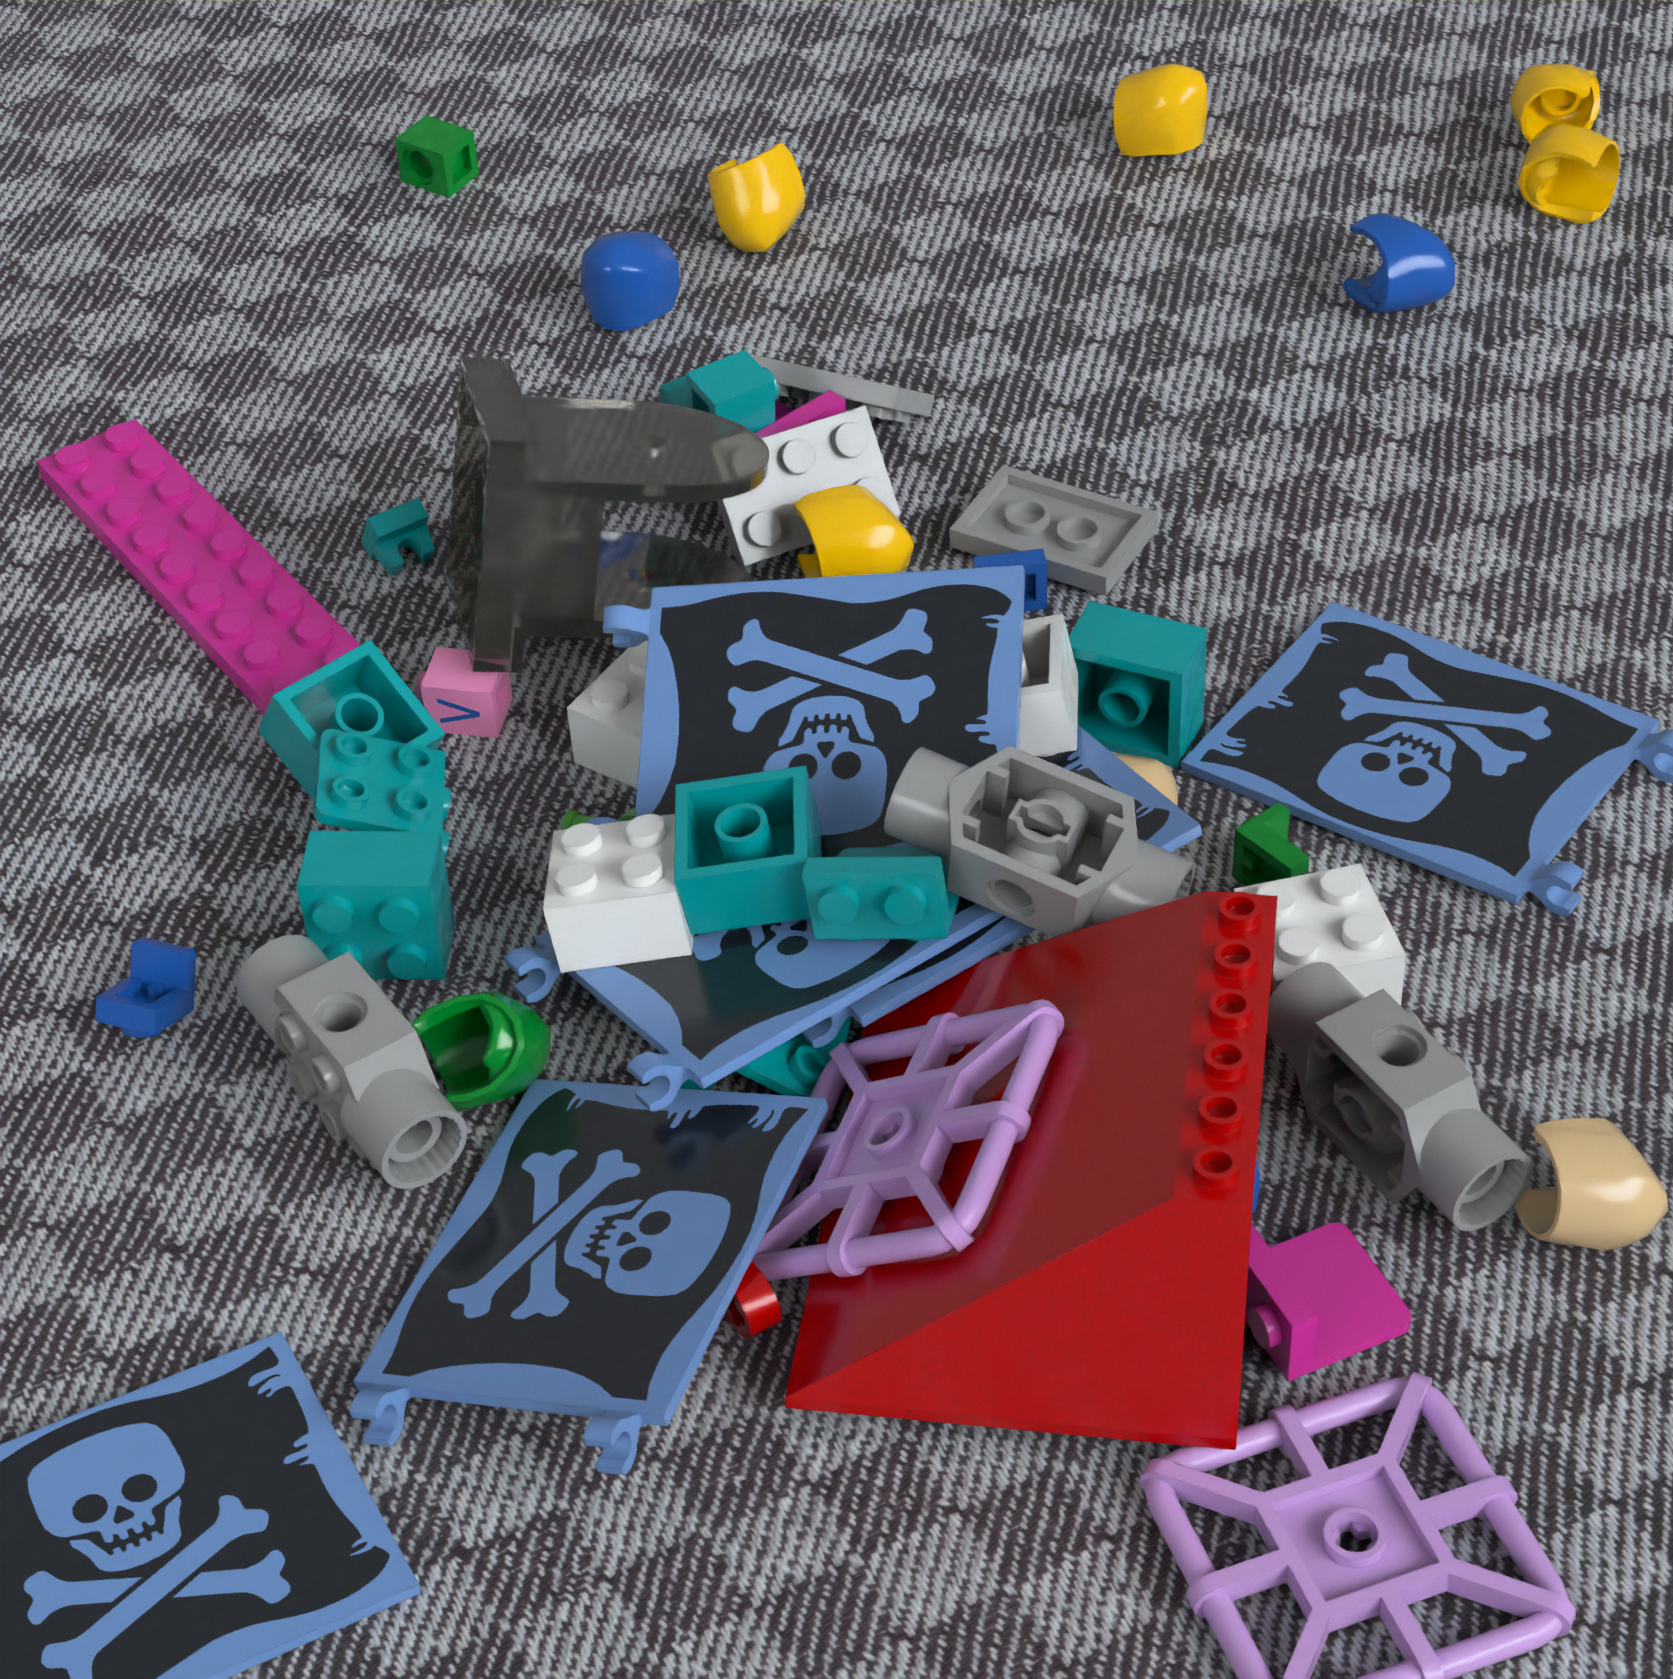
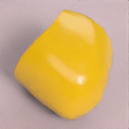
(1553, 96)
(1160, 111)
(1570, 173)
(757, 198)
(852, 534)

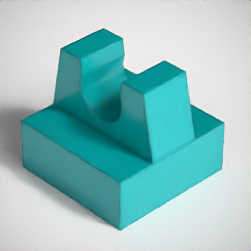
(398, 529)

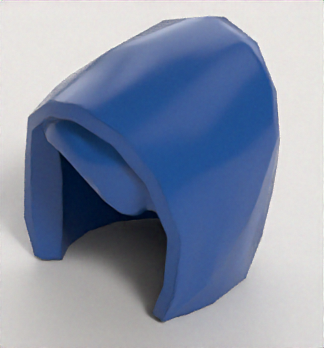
(1414, 266)
(629, 279)

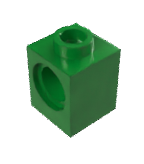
(437, 156)

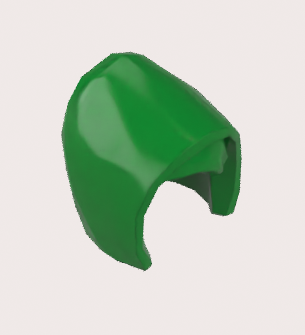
(484, 1047)

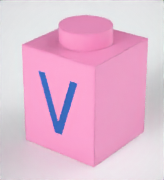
(461, 698)

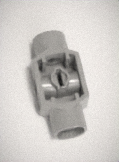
(1033, 840)
(353, 1059)
(1394, 1098)

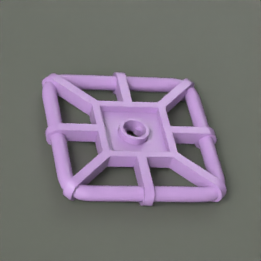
(901, 1135)
(1371, 1501)

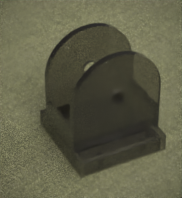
(532, 501)

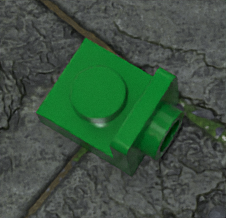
(1263, 849)

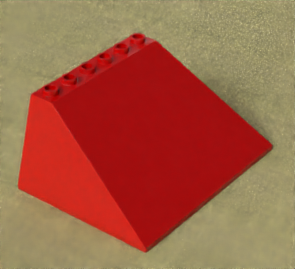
(1122, 1220)

